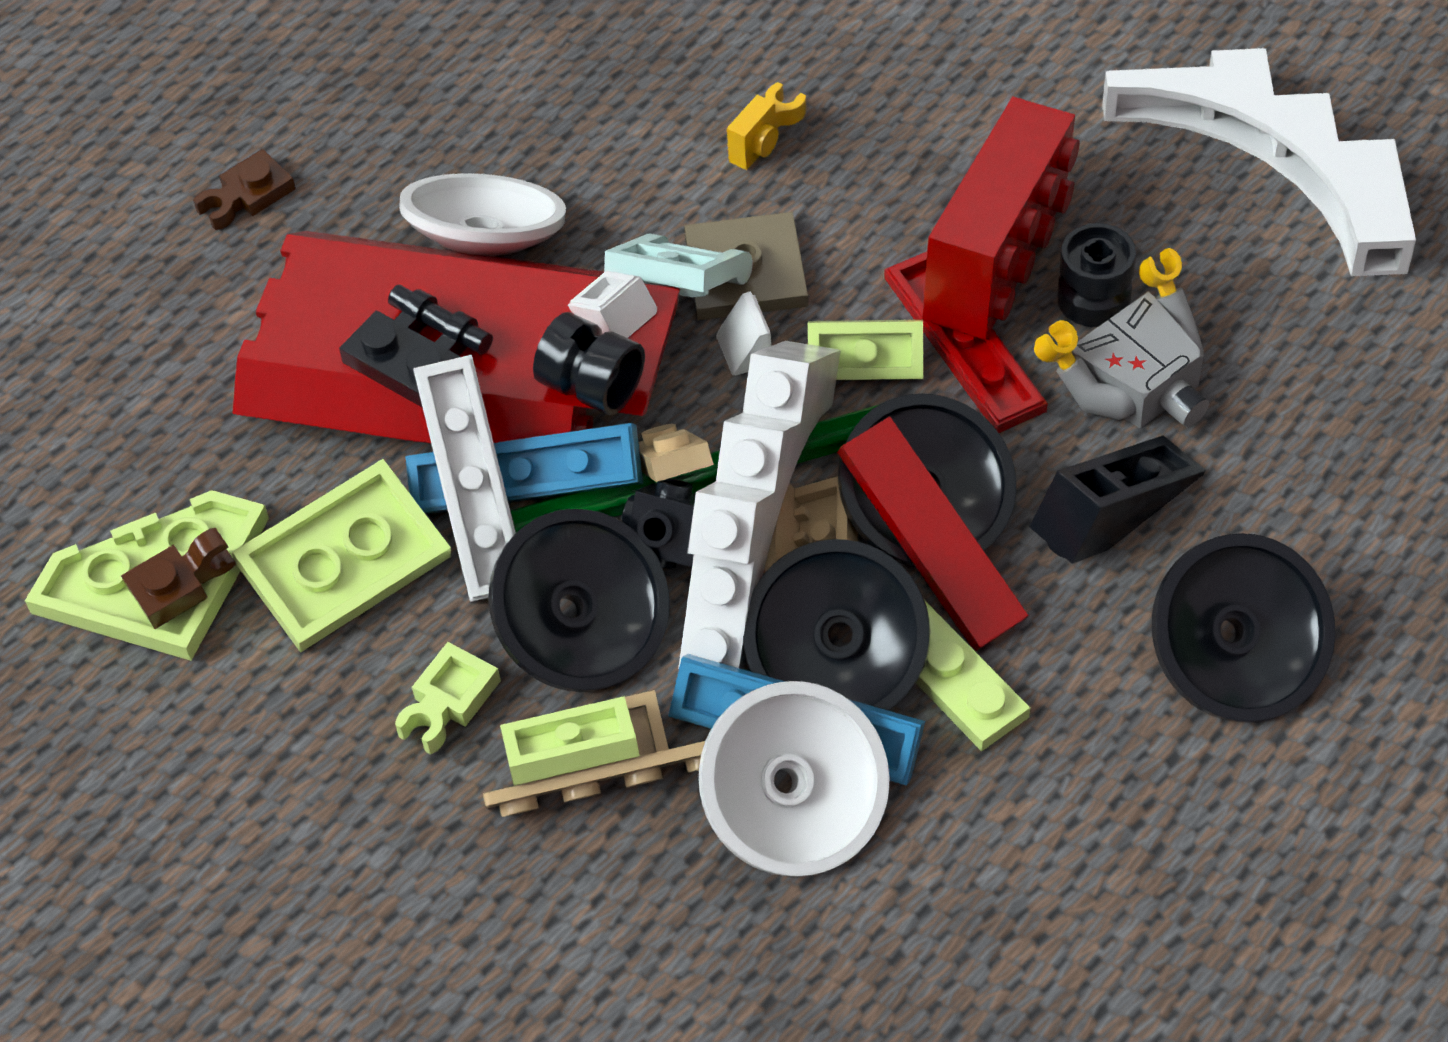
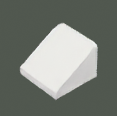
(615, 303)
(743, 333)

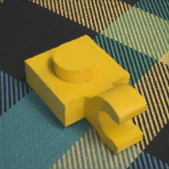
(756, 127)

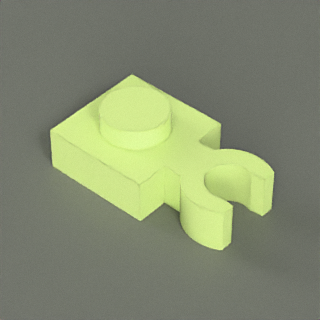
(448, 689)

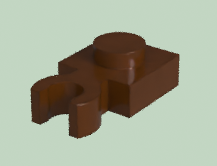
(248, 185)

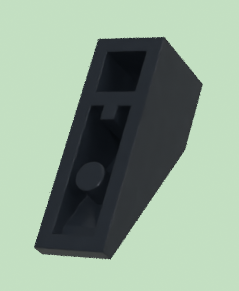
(1110, 496)

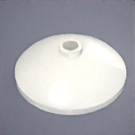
(482, 212)
(834, 771)

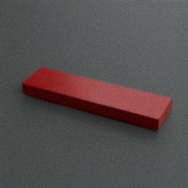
(980, 365)
(932, 534)

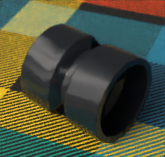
(1095, 273)
(585, 362)

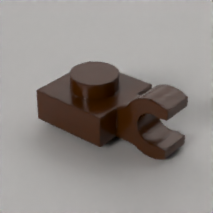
(172, 582)

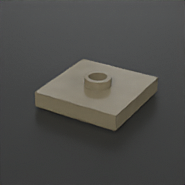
(776, 259)

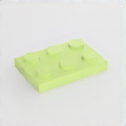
(341, 555)

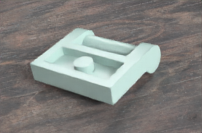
(678, 265)

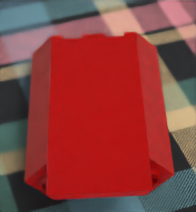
(340, 281)

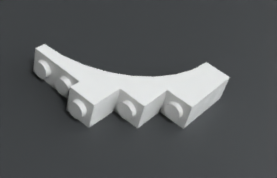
(1234, 101)
(738, 513)

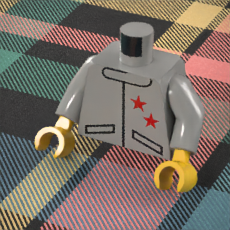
(1137, 359)

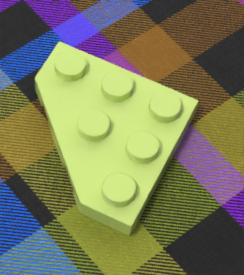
(87, 584)

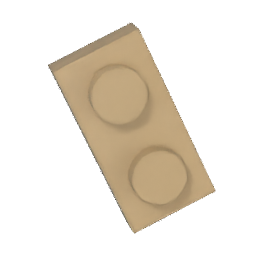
(672, 452)

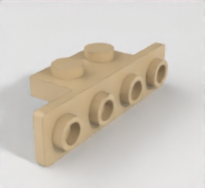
(585, 783)

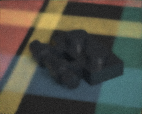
(392, 348)

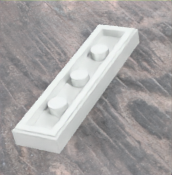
(466, 467)

